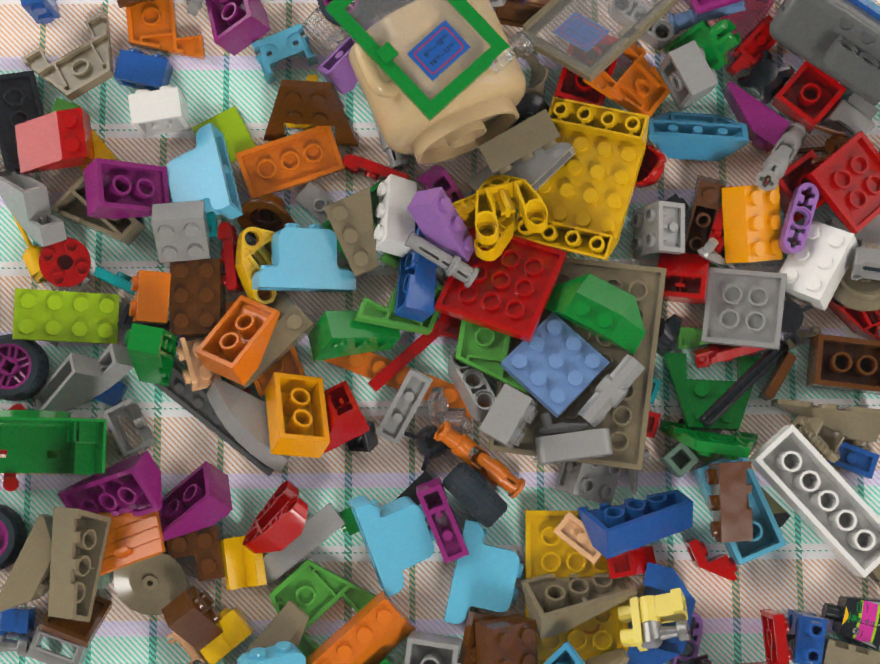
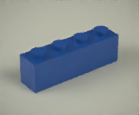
(416, 285)
(637, 521)

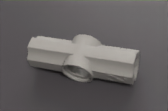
(611, 391)

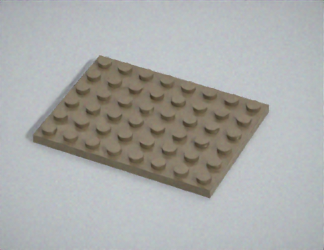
(630, 418)

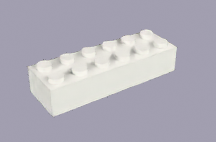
(821, 499)

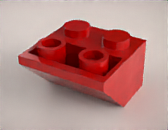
(685, 277)
(343, 415)

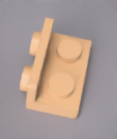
(195, 371)

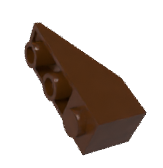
(703, 211)

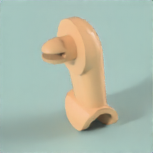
(193, 653)

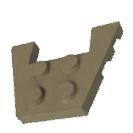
(80, 68)

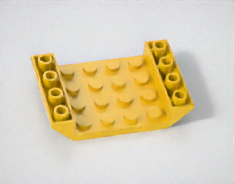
(595, 186)

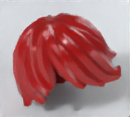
(651, 167)

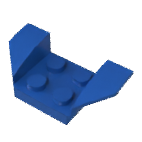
(659, 581)

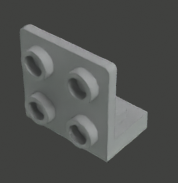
(658, 229)
(588, 481)

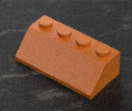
(366, 635)

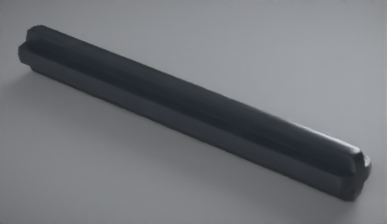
(742, 385)

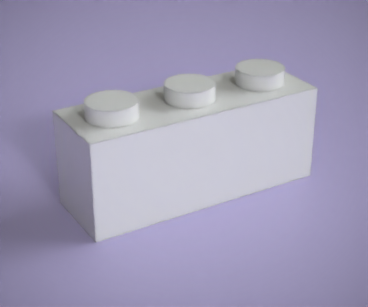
(393, 217)

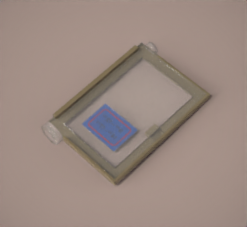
(588, 33)

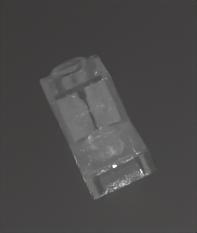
(324, 32)
(440, 412)

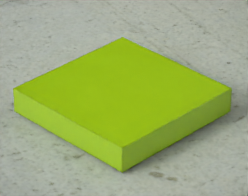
(234, 131)

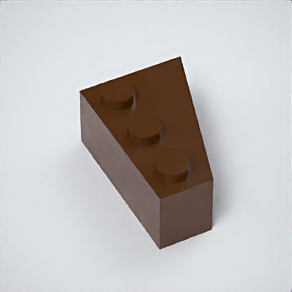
(730, 501)

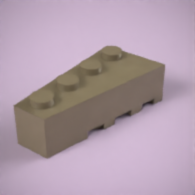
(76, 562)

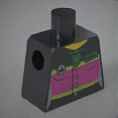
(856, 619)

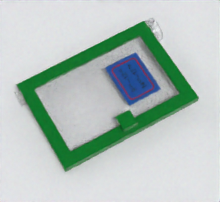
(424, 45)

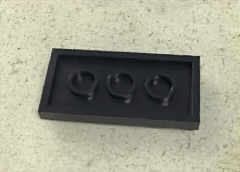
(18, 104)

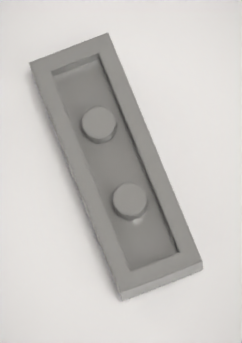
(404, 406)

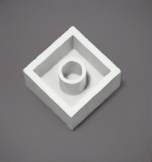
(159, 111)

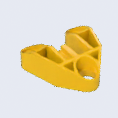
(526, 199)
(466, 210)
(247, 266)

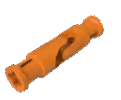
(490, 468)

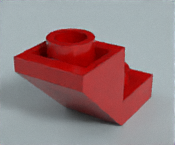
(631, 562)
(719, 564)

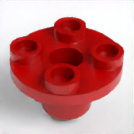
(65, 262)

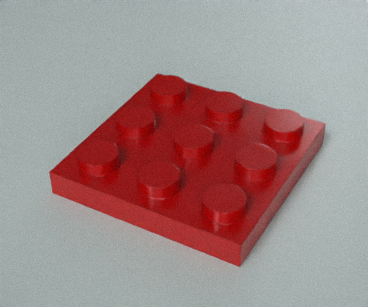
(851, 182)

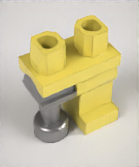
(647, 618)

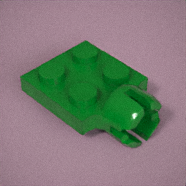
(714, 41)

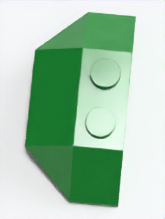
(599, 310)

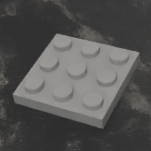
(744, 308)

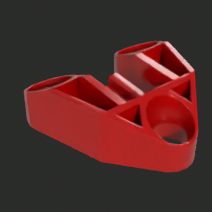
(861, 323)
(278, 521)

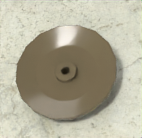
(859, 294)
(150, 584)

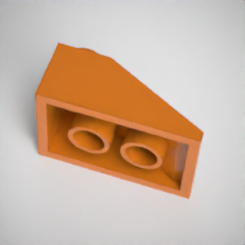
(239, 340)

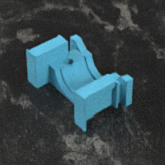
(281, 47)

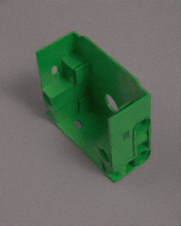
(33, 432)

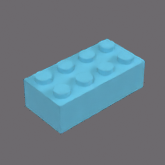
(766, 531)

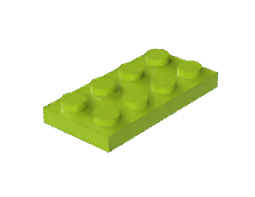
(65, 316)

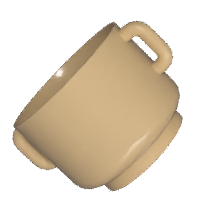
(466, 123)

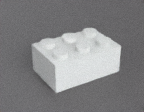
(820, 265)

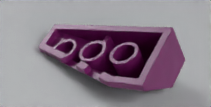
(124, 488)

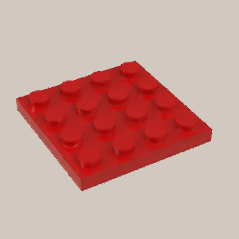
(507, 291)

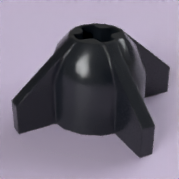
(767, 77)
(793, 319)
(668, 334)
(427, 444)

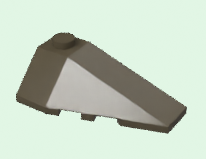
(288, 332)
(856, 423)
(569, 601)
(286, 626)

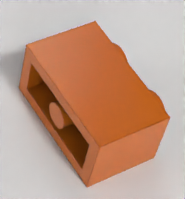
(151, 297)

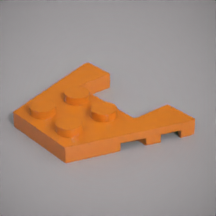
(155, 28)
(638, 88)

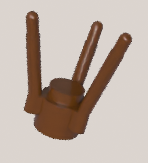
(831, 144)

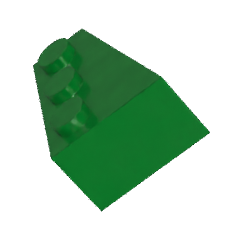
(340, 336)
(151, 353)

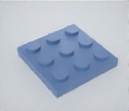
(555, 364)

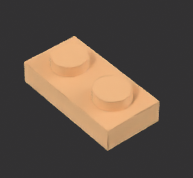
(574, 533)

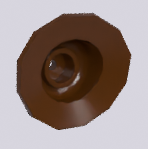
(265, 213)

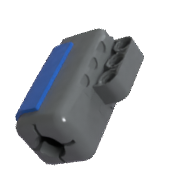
(836, 39)

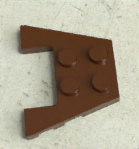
(311, 105)

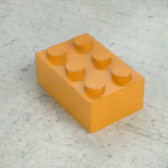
(751, 224)
(297, 415)

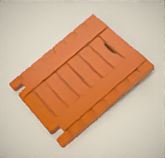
(131, 540)

